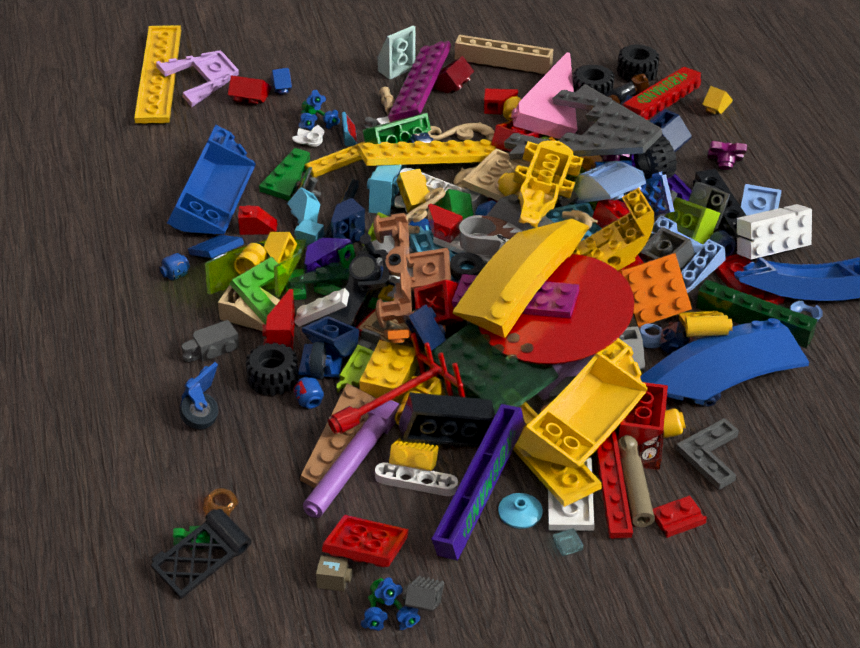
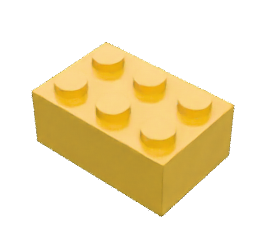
(388, 368)

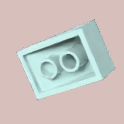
(397, 53)

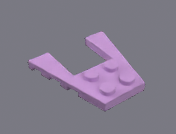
(212, 66)

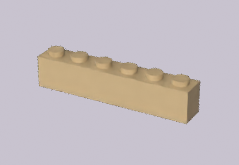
(504, 54)

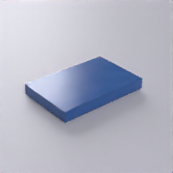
(216, 246)

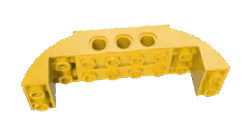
(625, 237)

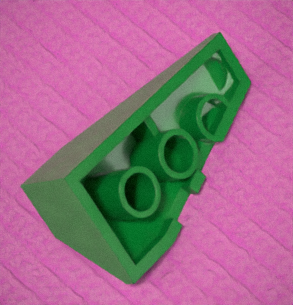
(397, 130)

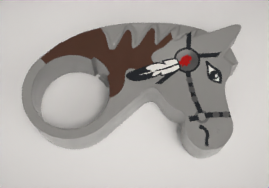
(497, 233)

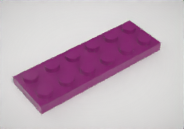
(550, 300)

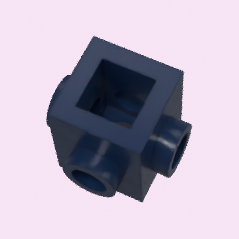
(673, 338)

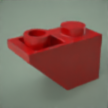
(496, 98)

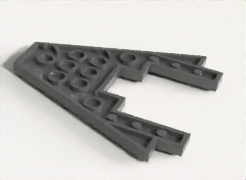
(613, 133)

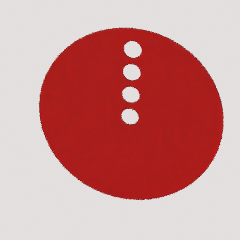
(597, 321)

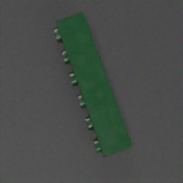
(747, 308)

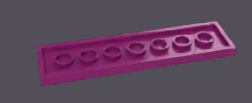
(419, 81)

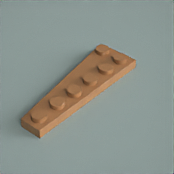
(331, 445)

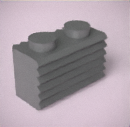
(423, 593)

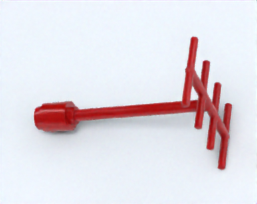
(349, 417)

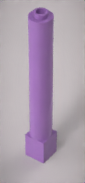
(378, 422)

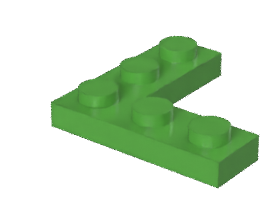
(249, 285)

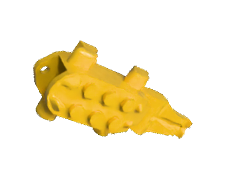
(545, 178)

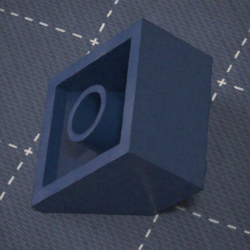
(426, 328)
(335, 334)

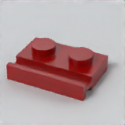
(678, 516)

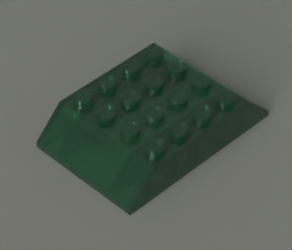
(488, 371)

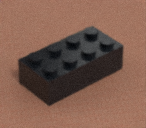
(445, 419)

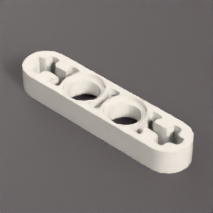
(417, 476)

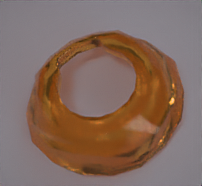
(209, 505)

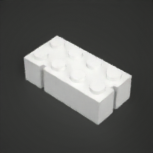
(774, 231)

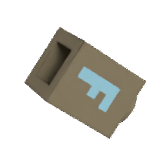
(333, 573)

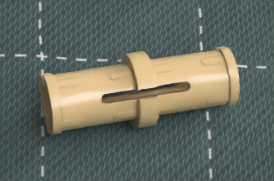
(386, 99)

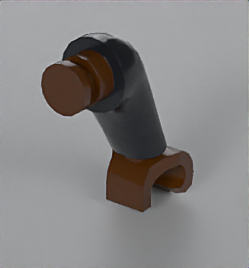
(638, 84)

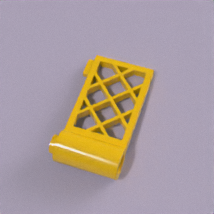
(705, 323)

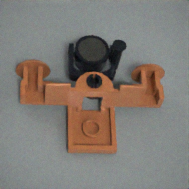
(427, 267)

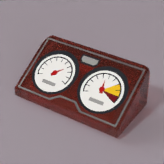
(652, 452)

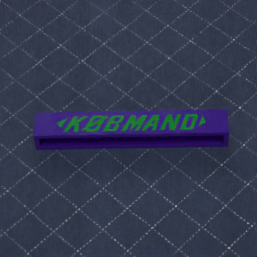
(478, 482)

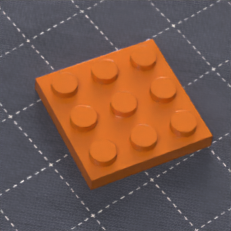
(657, 289)

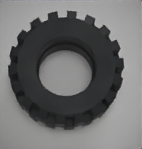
(637, 60)
(594, 76)
(657, 158)
(272, 369)

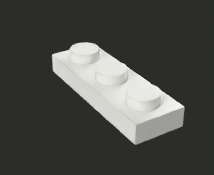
(321, 307)

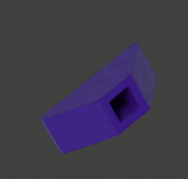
(324, 252)

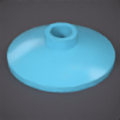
(520, 510)

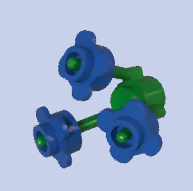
(311, 106)
(385, 592)

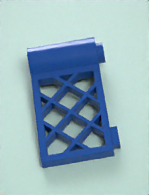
(664, 194)

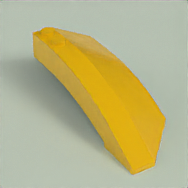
(516, 275)
(586, 409)

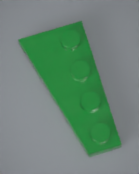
(286, 175)

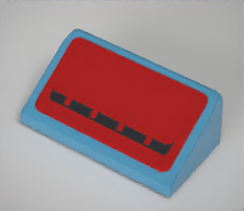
(349, 131)

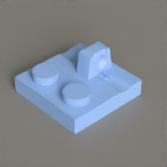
(759, 199)

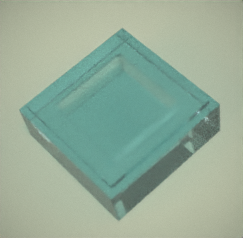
(568, 542)

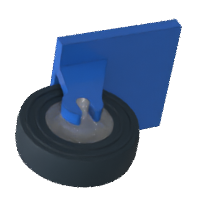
(319, 362)
(198, 408)

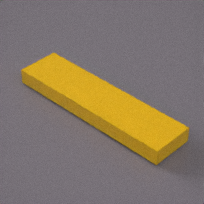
(334, 161)

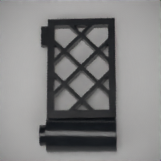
(222, 531)

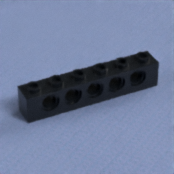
(732, 210)

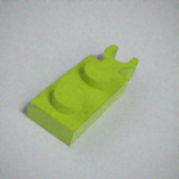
(355, 367)

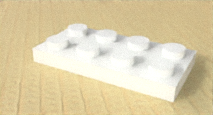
(576, 515)

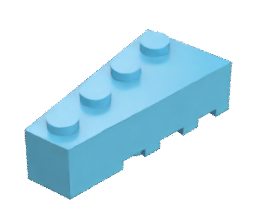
(383, 188)

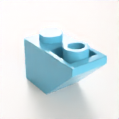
(304, 206)

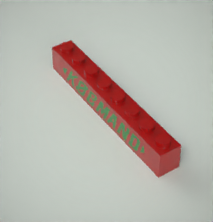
(664, 93)

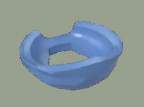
(799, 306)
(650, 341)

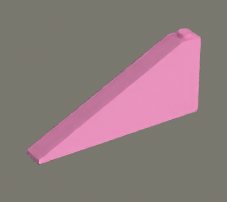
(537, 109)

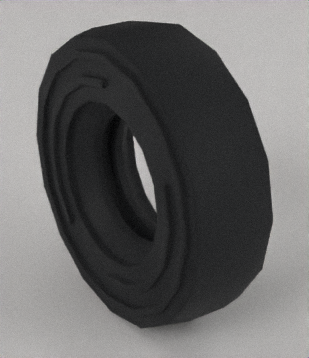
(465, 258)

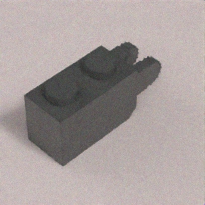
(211, 342)

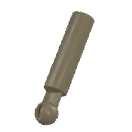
(635, 482)

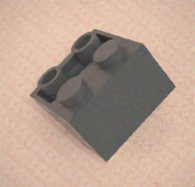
(710, 198)

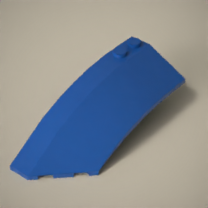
(213, 186)
(805, 281)
(725, 360)

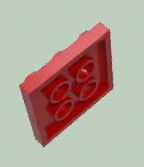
(365, 541)

